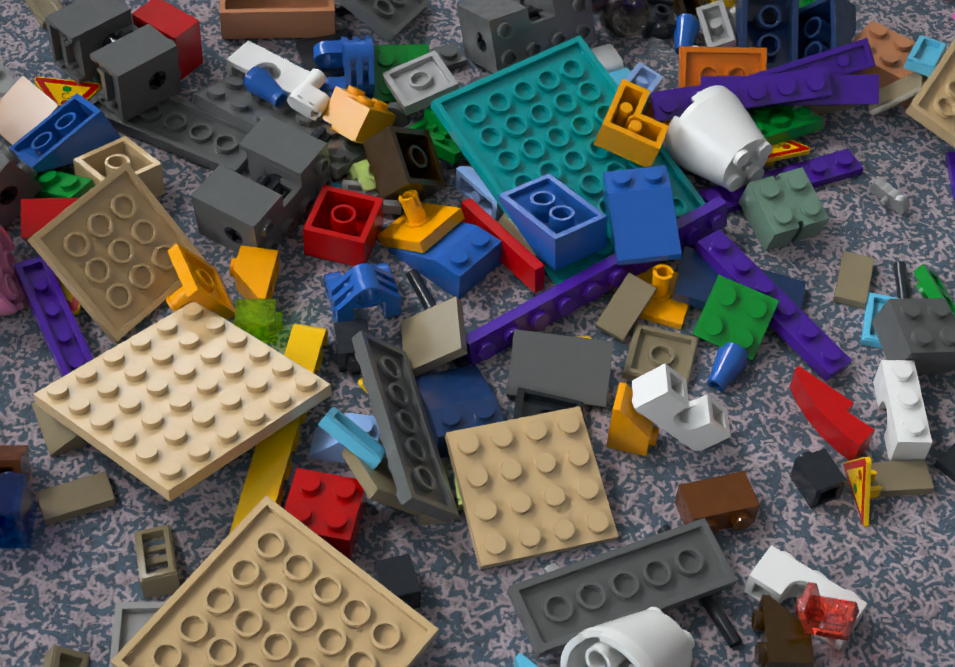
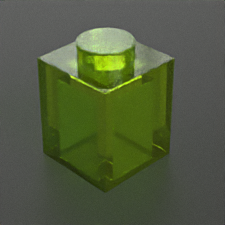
(259, 318)

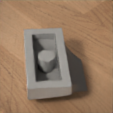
(717, 25)

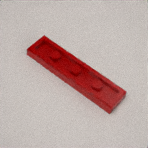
(513, 253)

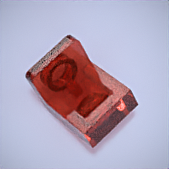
(825, 615)

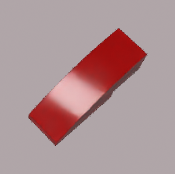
(830, 414)

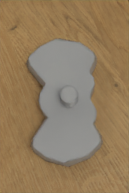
(890, 196)

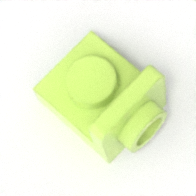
(362, 172)

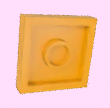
(420, 224)
(200, 284)
(662, 307)

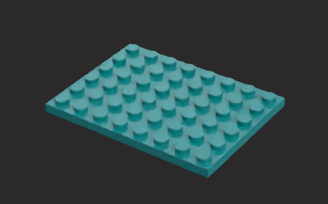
(545, 121)

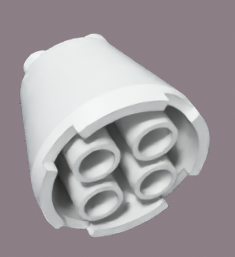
(718, 140)
(631, 641)

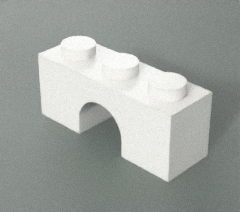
(251, 55)
(664, 400)
(907, 424)
(785, 577)

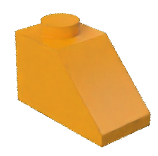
(255, 272)
(628, 428)

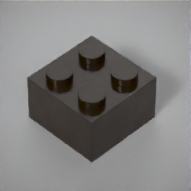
(404, 162)

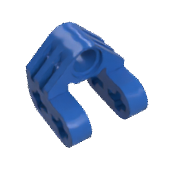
(354, 56)
(362, 288)

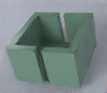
(781, 204)

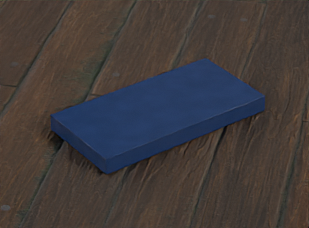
(697, 279)

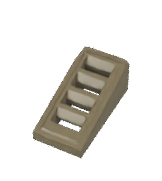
(158, 581)

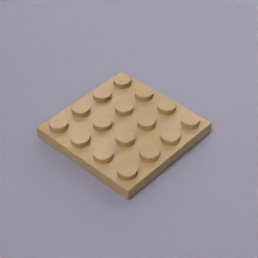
(114, 251)
(530, 487)

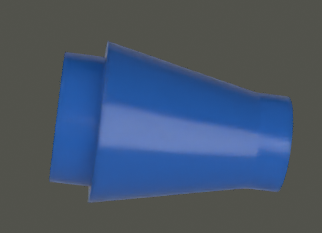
(685, 31)
(263, 85)
(727, 365)

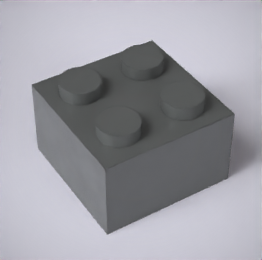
(918, 332)

